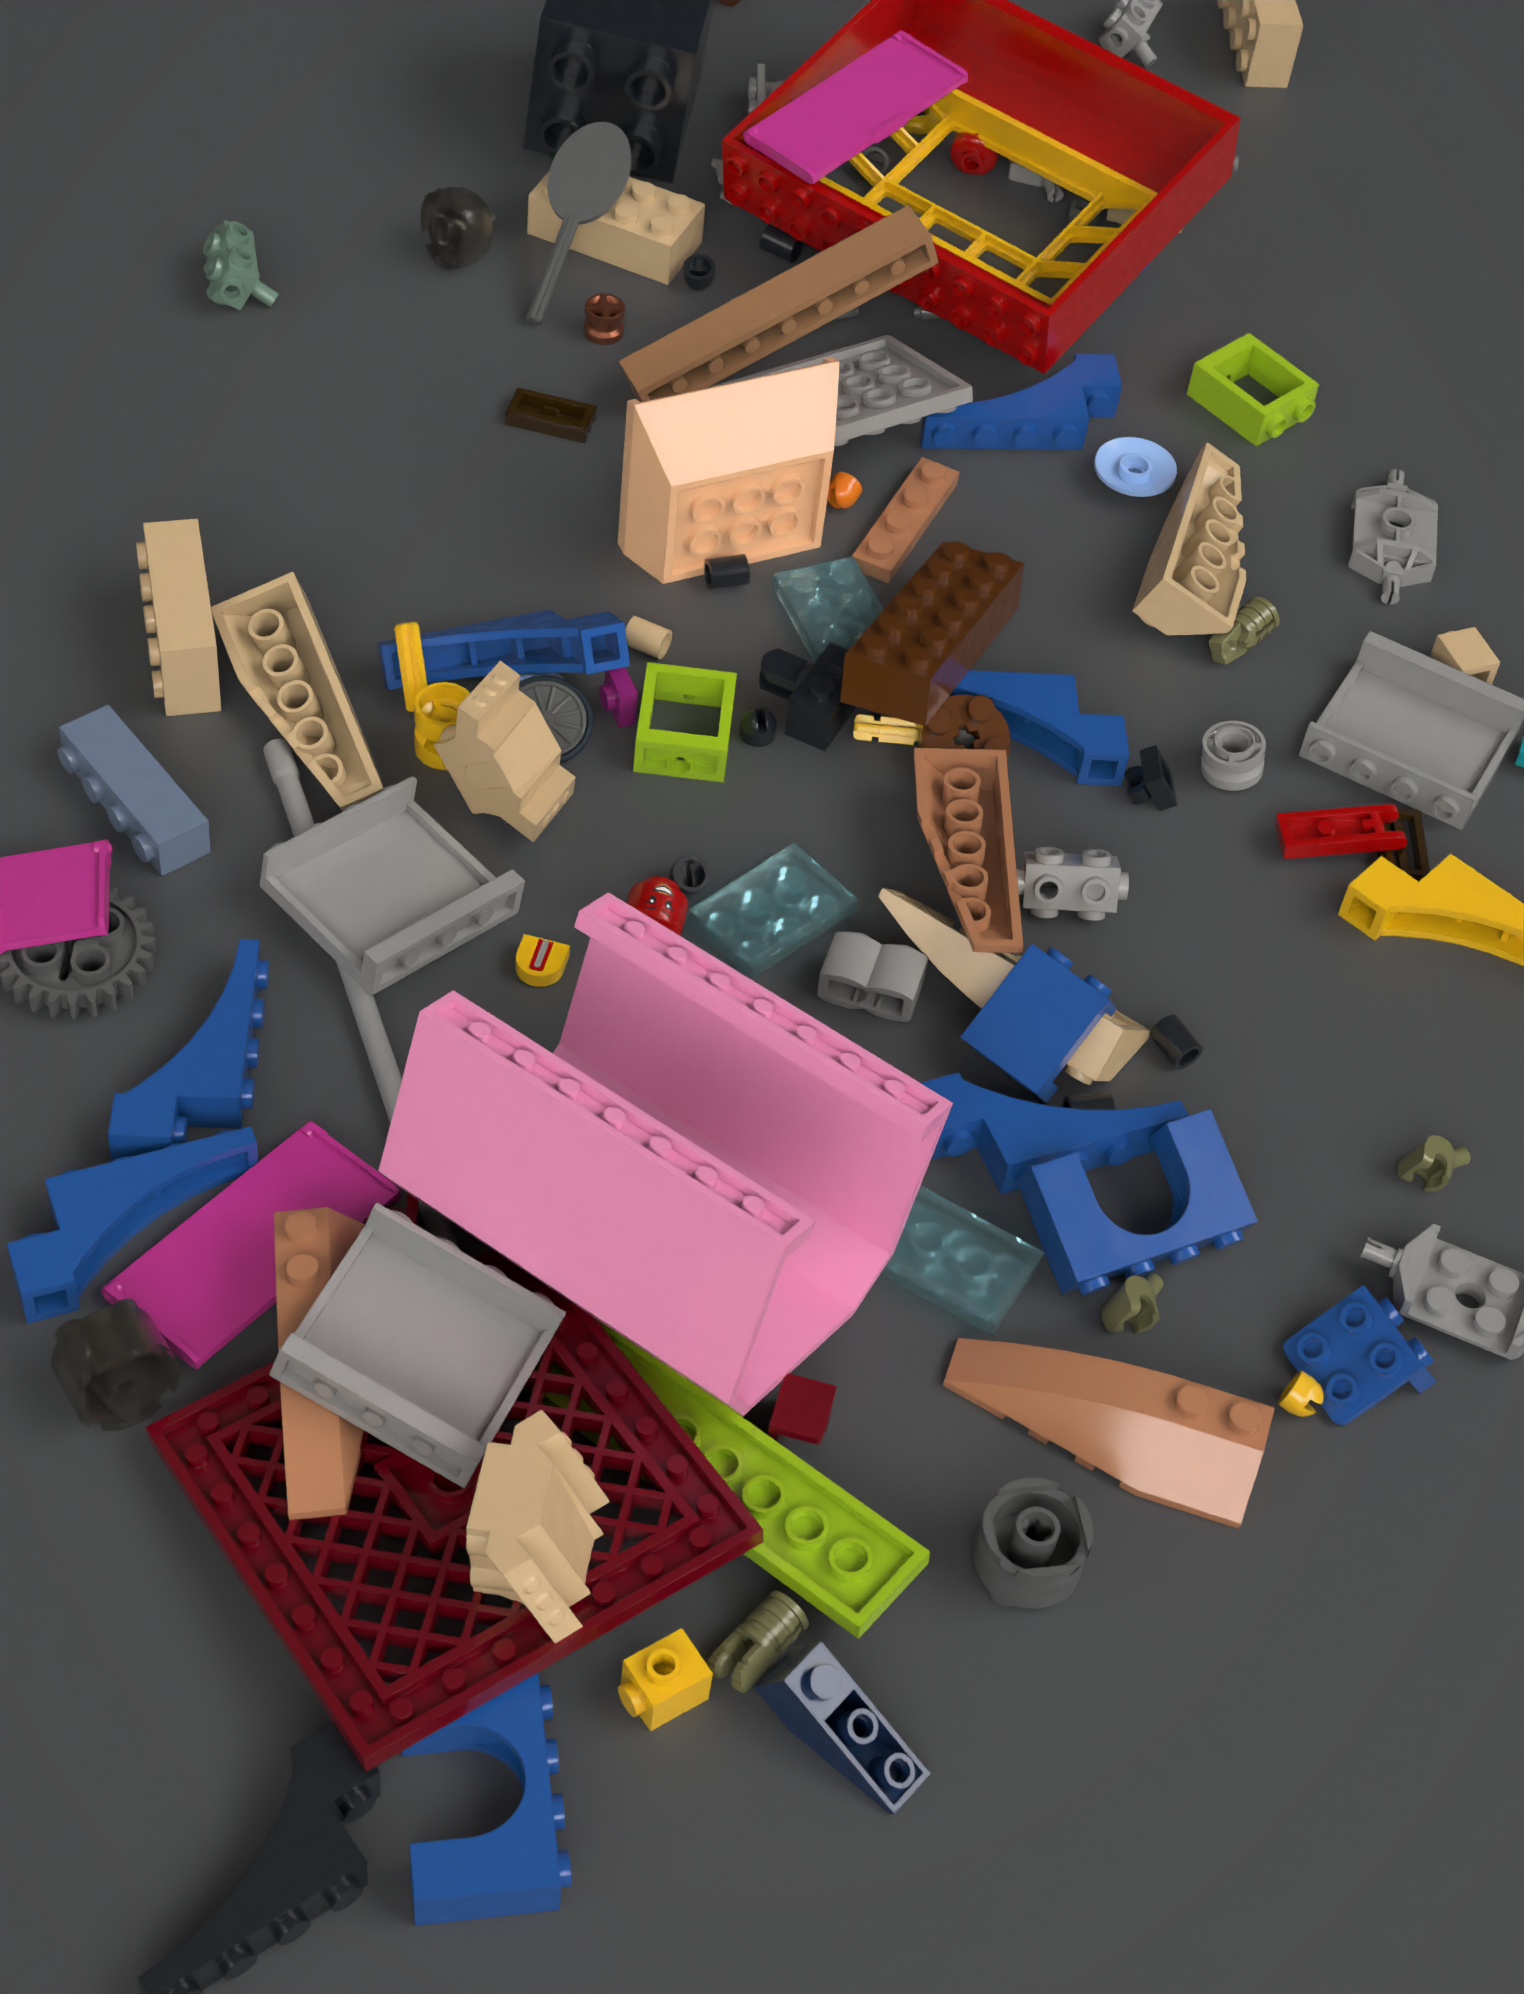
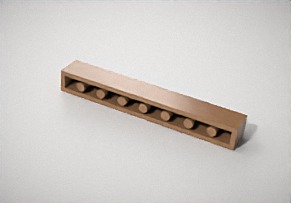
(782, 308)

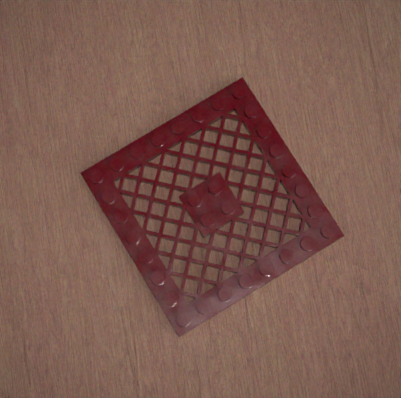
(473, 1669)

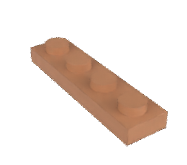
(905, 519)

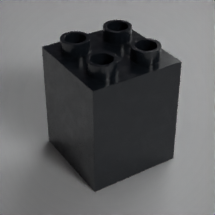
(621, 67)

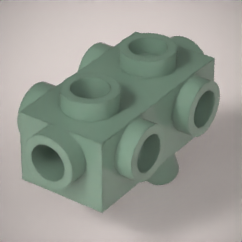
(233, 267)

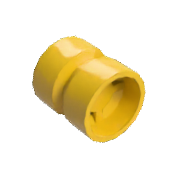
(433, 712)

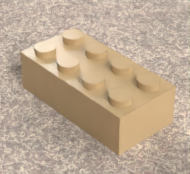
(1263, 39)
(642, 233)
(179, 617)

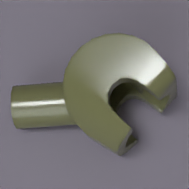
(1434, 1161)
(1133, 1302)

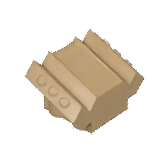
(506, 755)
(534, 1523)

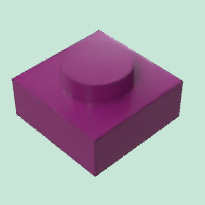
(619, 696)

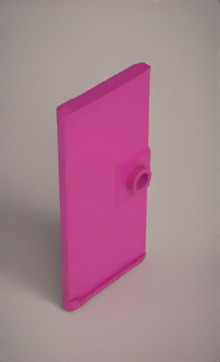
(855, 107)
(54, 895)
(220, 1262)

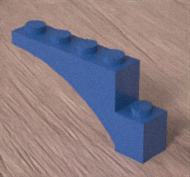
(1036, 418)
(523, 642)
(1046, 718)
(207, 1077)
(1023, 1134)
(110, 1204)

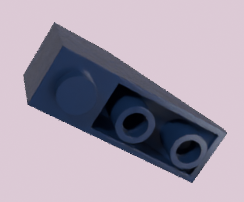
(841, 1724)

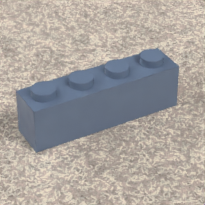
(134, 790)

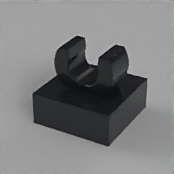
(1153, 778)

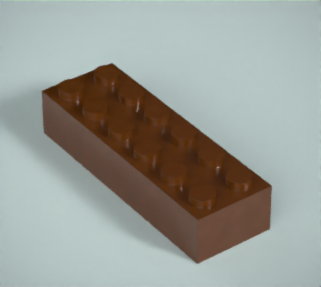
(932, 632)

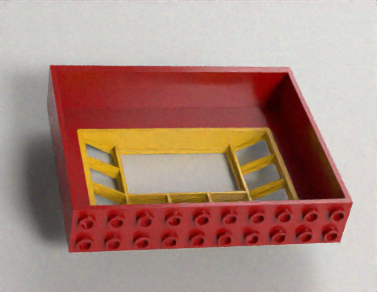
(1048, 107)

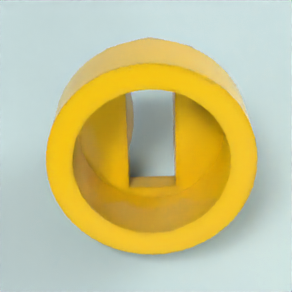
(1299, 1392)

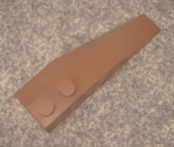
(970, 832)
(1137, 1424)
(318, 1444)

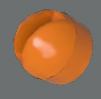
(843, 490)

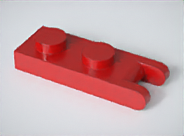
(1338, 831)

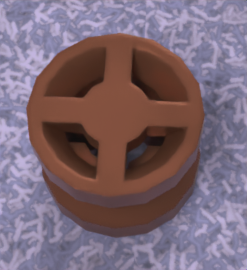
(604, 319)

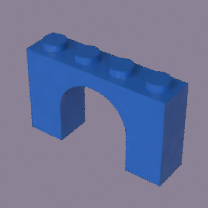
(1091, 1249)
(519, 1862)

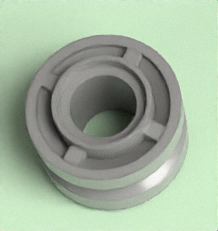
(1233, 755)

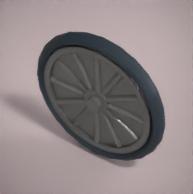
(564, 711)

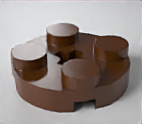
(971, 714)

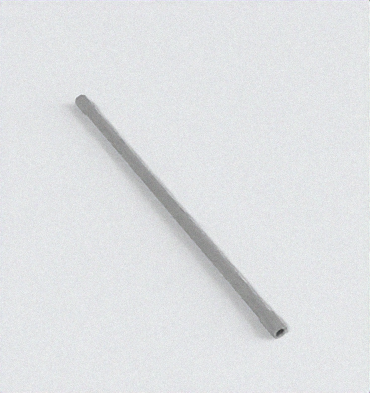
(366, 1013)

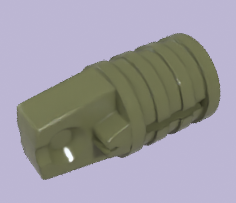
(1251, 626)

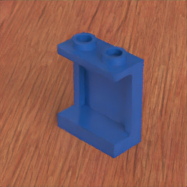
(1038, 1019)

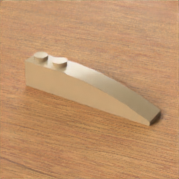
(1195, 566)
(297, 685)
(981, 973)

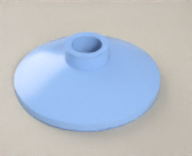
(1135, 466)

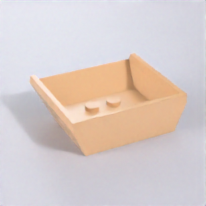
(728, 471)

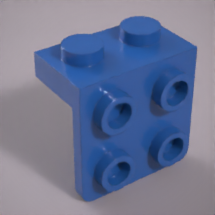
(1359, 1355)

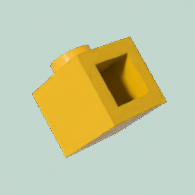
(664, 1680)

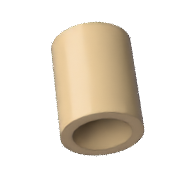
(648, 637)

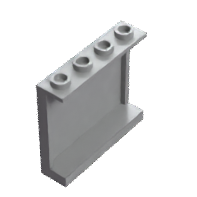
(1415, 730)
(386, 887)
(418, 1344)

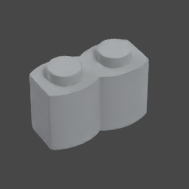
(872, 976)

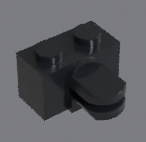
(812, 693)

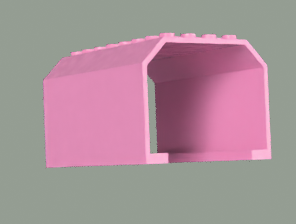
(679, 1159)

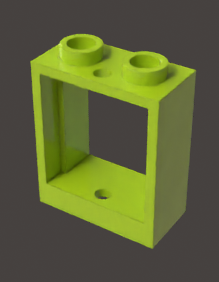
(1215, 389)
(658, 749)

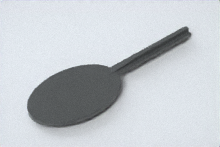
(582, 187)

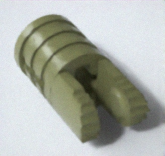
(759, 1641)

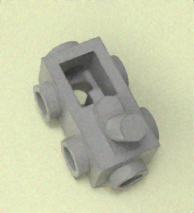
(1128, 29)
(1084, 883)

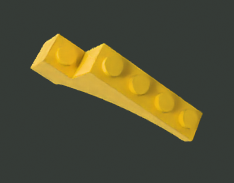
(1445, 906)

